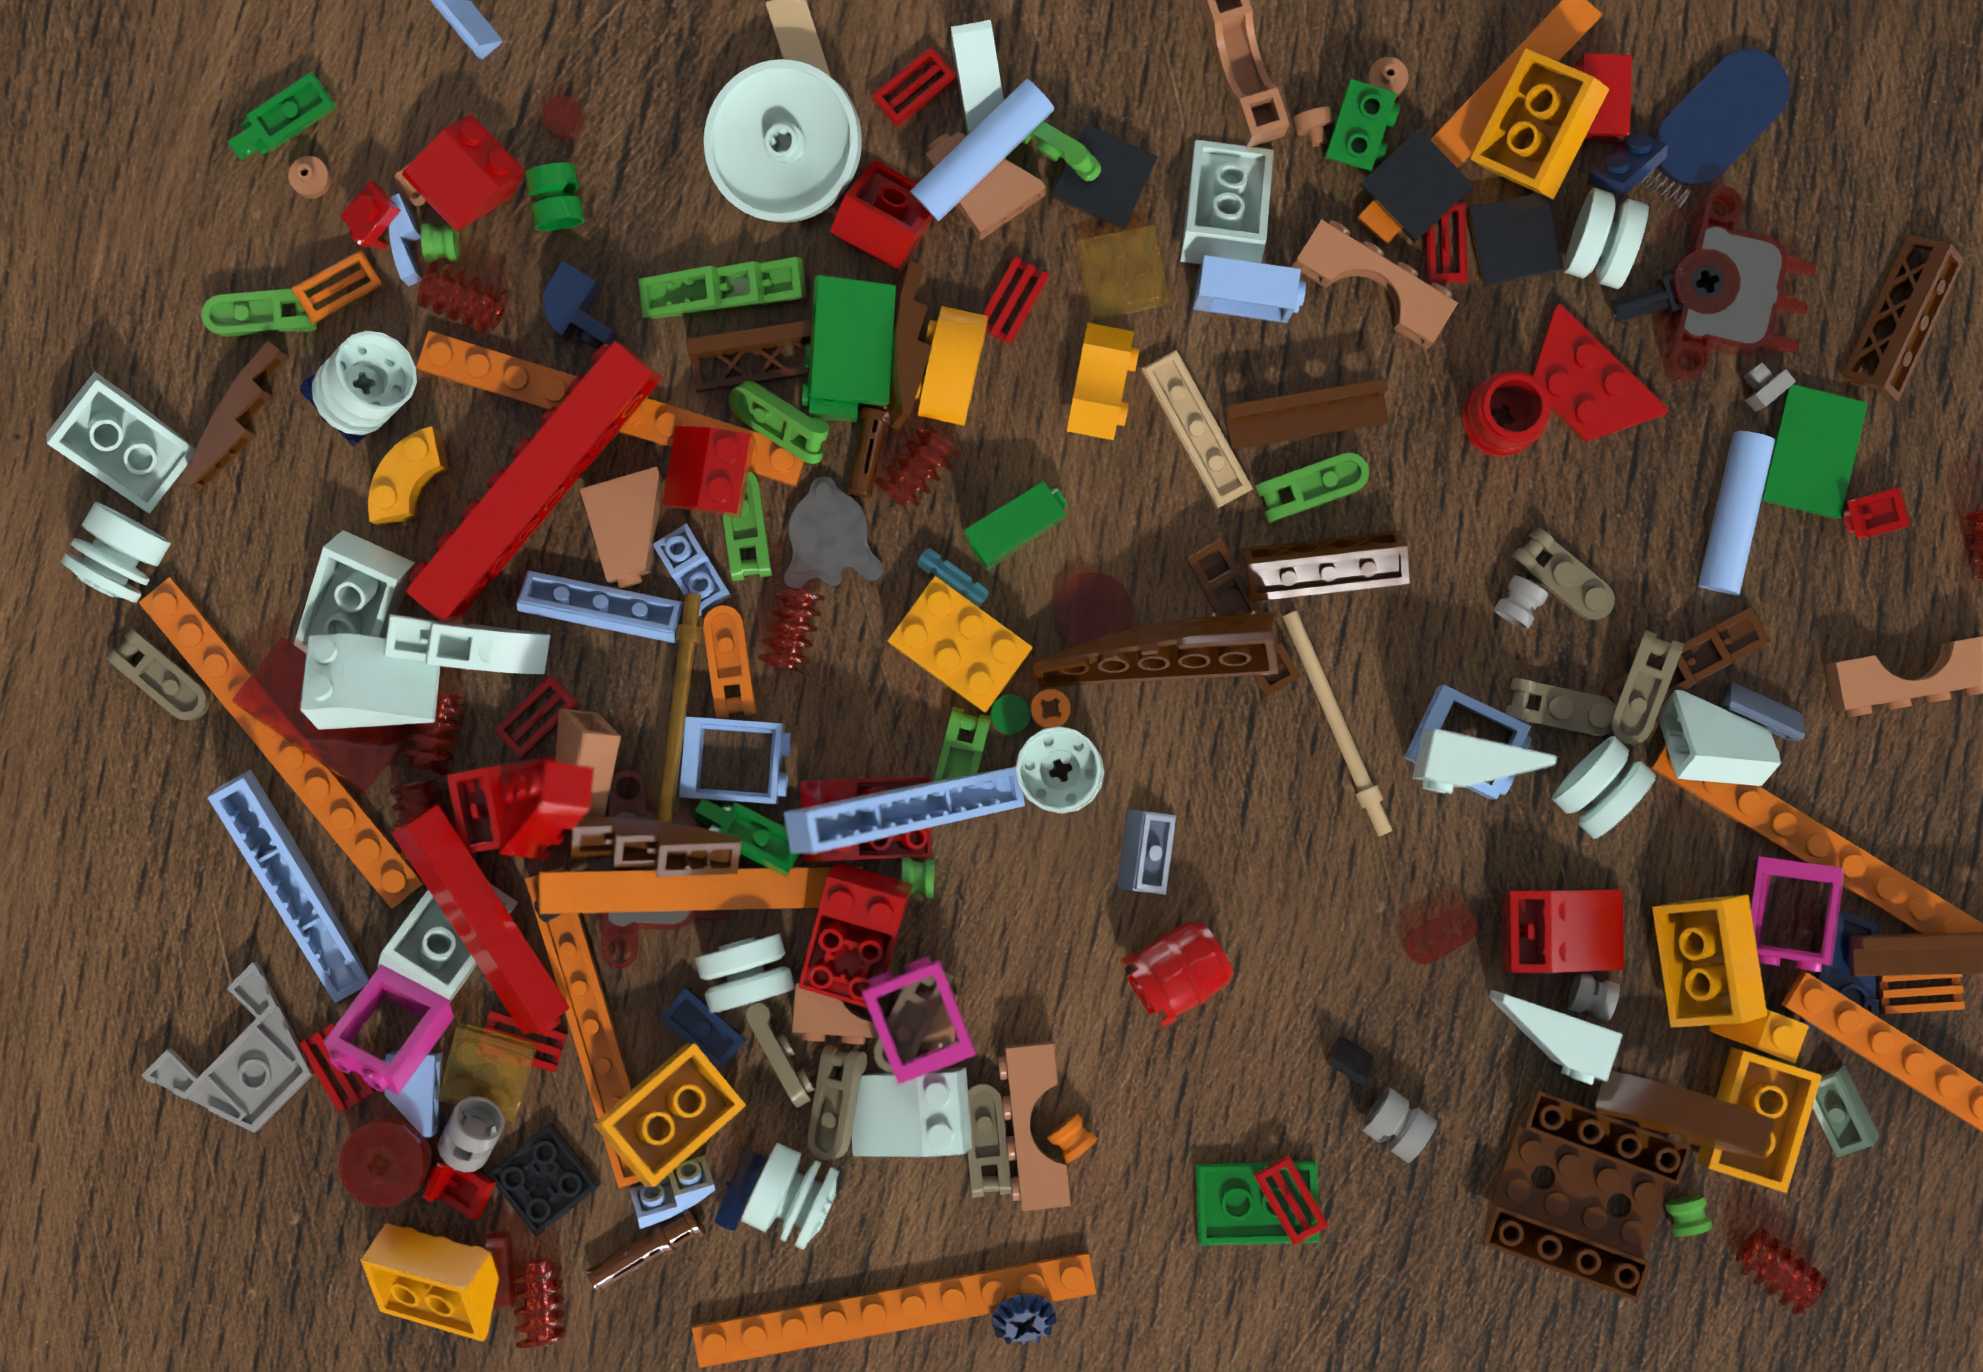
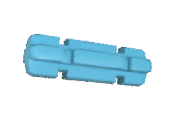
(951, 575)

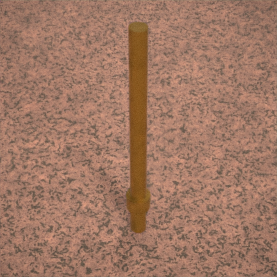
(688, 636)

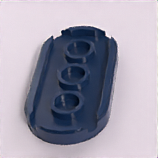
(1722, 117)

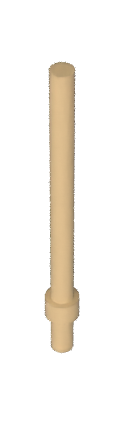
(1369, 795)

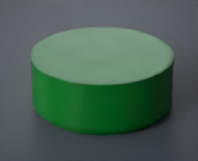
(1010, 714)

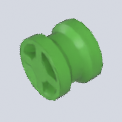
(439, 242)
(920, 875)
(1688, 1215)

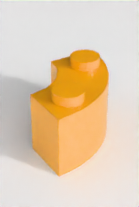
(952, 365)
(1101, 381)
(404, 475)

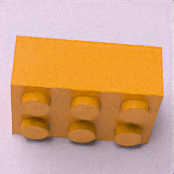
(1539, 123)
(960, 644)
(1709, 961)
(1773, 1091)
(669, 1114)

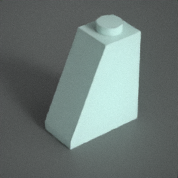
(976, 71)
(1715, 743)

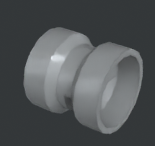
(1522, 599)
(1593, 996)

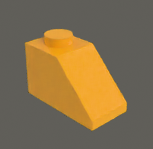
(1770, 1034)

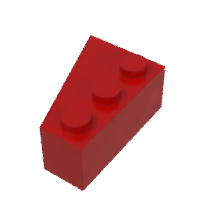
(540, 805)

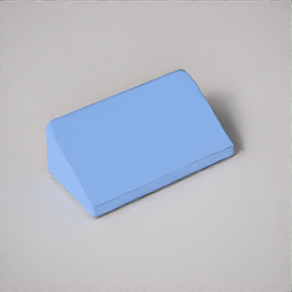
(469, 25)

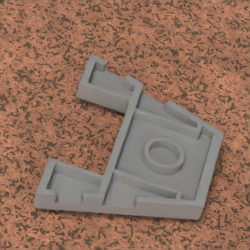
(254, 1072)

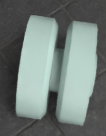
(1606, 238)
(1603, 787)
(744, 970)

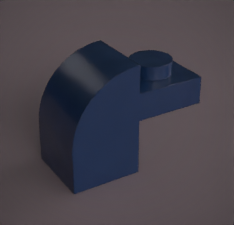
(567, 304)

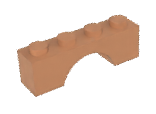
(1247, 81)
(1418, 307)
(1865, 682)
(823, 1015)
(1041, 1177)

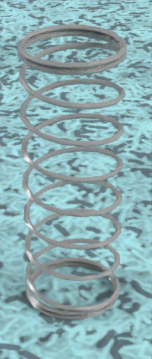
(1686, 193)

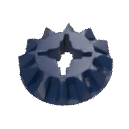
(1021, 1308)

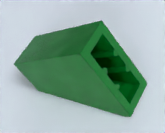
(1015, 524)

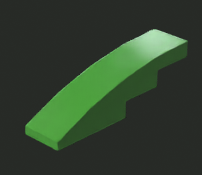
(722, 288)

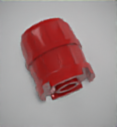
(1526, 404)
(1178, 971)

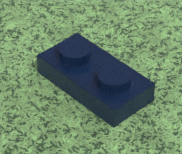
(1628, 164)
(709, 1031)

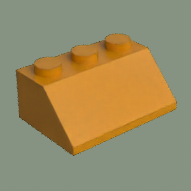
(432, 1280)

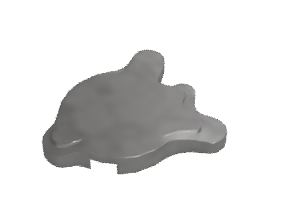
(828, 536)

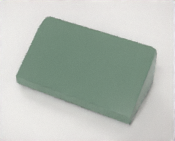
(1843, 1113)

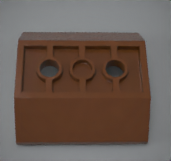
(1569, 1219)

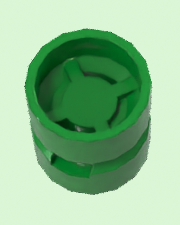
(554, 197)

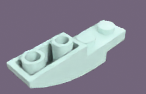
(466, 645)

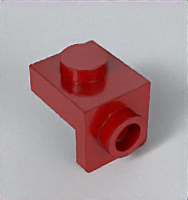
(370, 215)
(1877, 513)
(461, 1190)

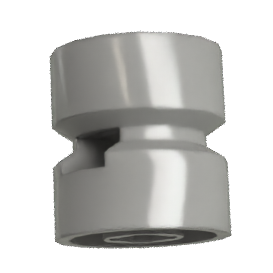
(1396, 1123)
(471, 1134)

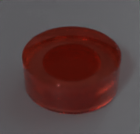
(562, 116)

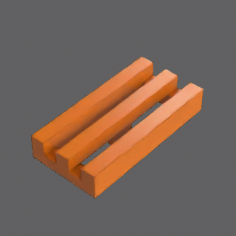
(308, 303)
(1954, 989)

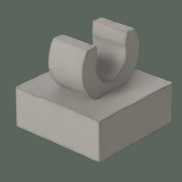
(1766, 386)

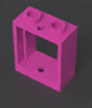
(1803, 871)
(407, 994)
(934, 1059)

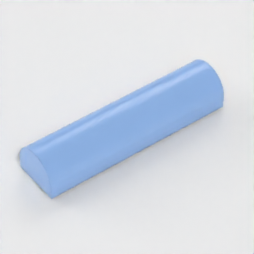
(982, 149)
(1736, 512)
(600, 606)

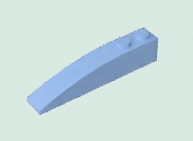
(902, 810)
(289, 883)

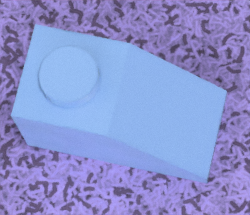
(420, 1095)

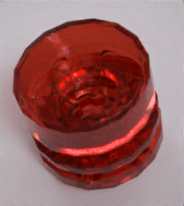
(392, 1139)

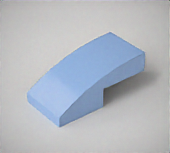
(401, 233)

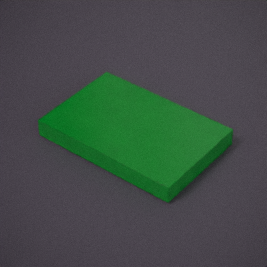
(851, 340)
(1814, 451)
(1236, 1210)

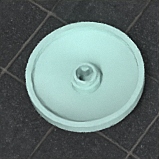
(782, 141)

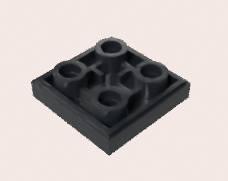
(1416, 185)
(1117, 187)
(1515, 239)
(543, 1179)

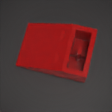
(478, 803)
(907, 844)
(1562, 930)
(854, 932)

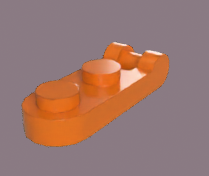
(728, 661)

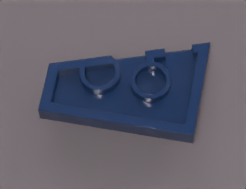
(1856, 988)

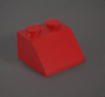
(464, 173)
(882, 215)
(709, 470)

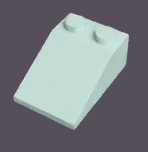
(1227, 202)
(120, 442)
(353, 590)
(357, 686)
(1461, 761)
(431, 950)
(1577, 1045)
(912, 1118)

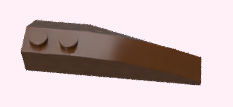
(1170, 651)

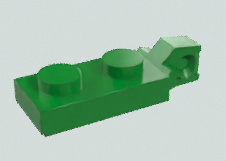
(282, 117)
(759, 836)

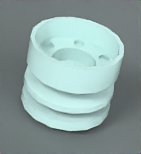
(364, 382)
(115, 553)
(1038, 761)
(791, 1196)

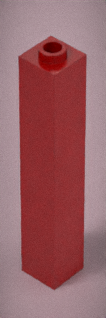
(481, 921)

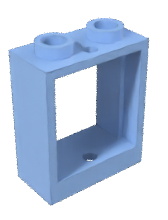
(1248, 289)
(1436, 715)
(693, 756)

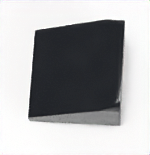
(1350, 1060)

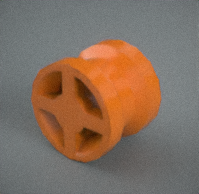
(1048, 714)
(1072, 1138)

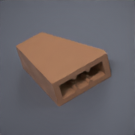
(997, 196)
(625, 523)
(589, 741)

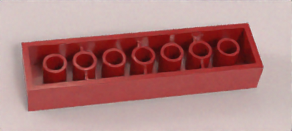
(533, 482)

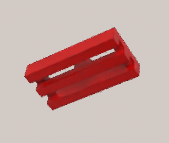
(888, 108)
(1029, 271)
(1446, 276)
(534, 740)
(555, 1051)
(324, 1076)
(1273, 1169)

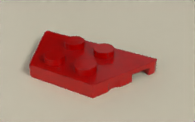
(1588, 383)

